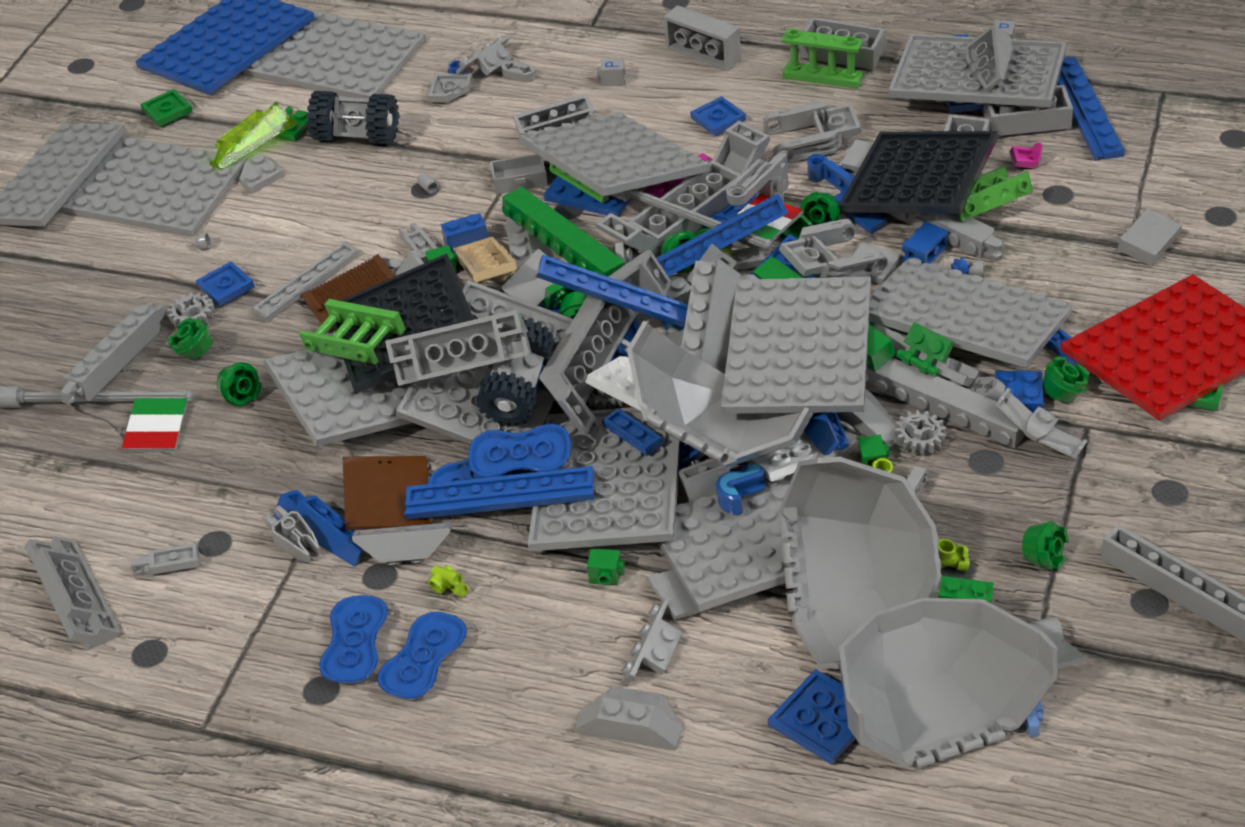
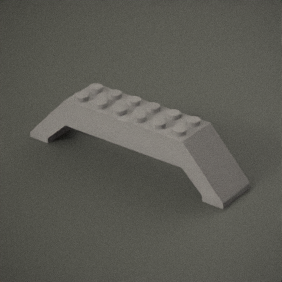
(699, 193)
(594, 339)

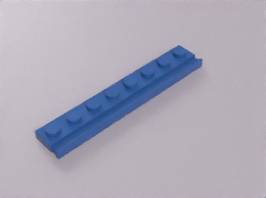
(1089, 113)
(500, 493)

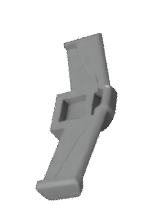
(1039, 425)

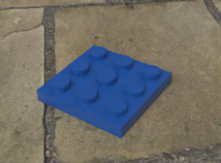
(815, 717)

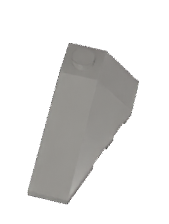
(989, 56)
(872, 421)

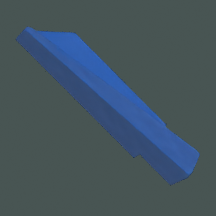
(826, 432)
(325, 524)

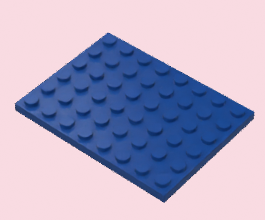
(224, 42)

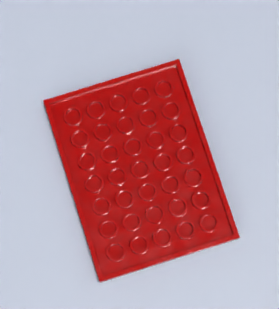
(1167, 347)

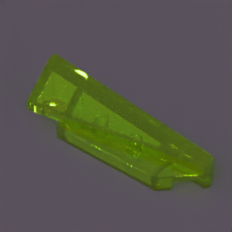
(251, 134)

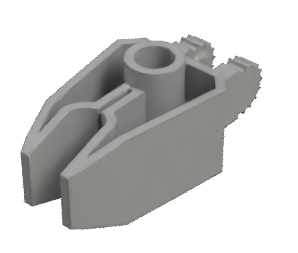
(292, 534)

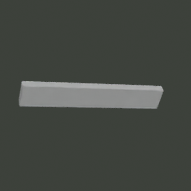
(305, 281)

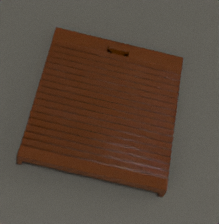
(345, 285)
(377, 490)

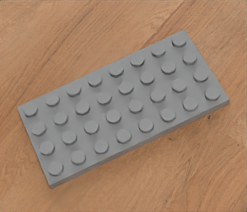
(56, 172)

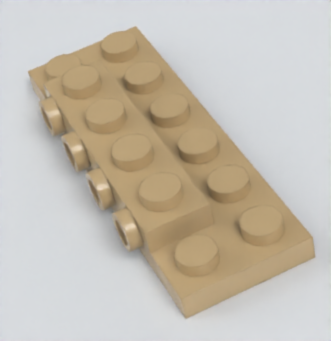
(486, 260)

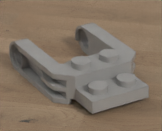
(830, 125)
(761, 179)
(812, 256)

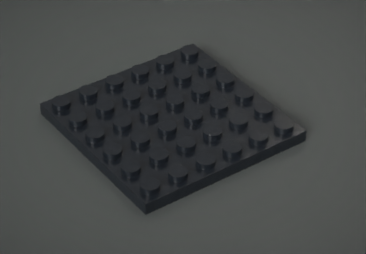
(919, 172)
(425, 299)

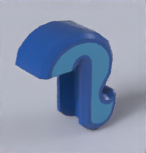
(737, 484)

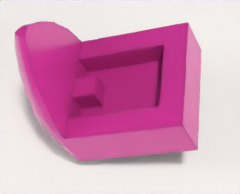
(1025, 156)

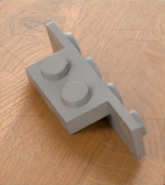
(489, 58)
(655, 646)

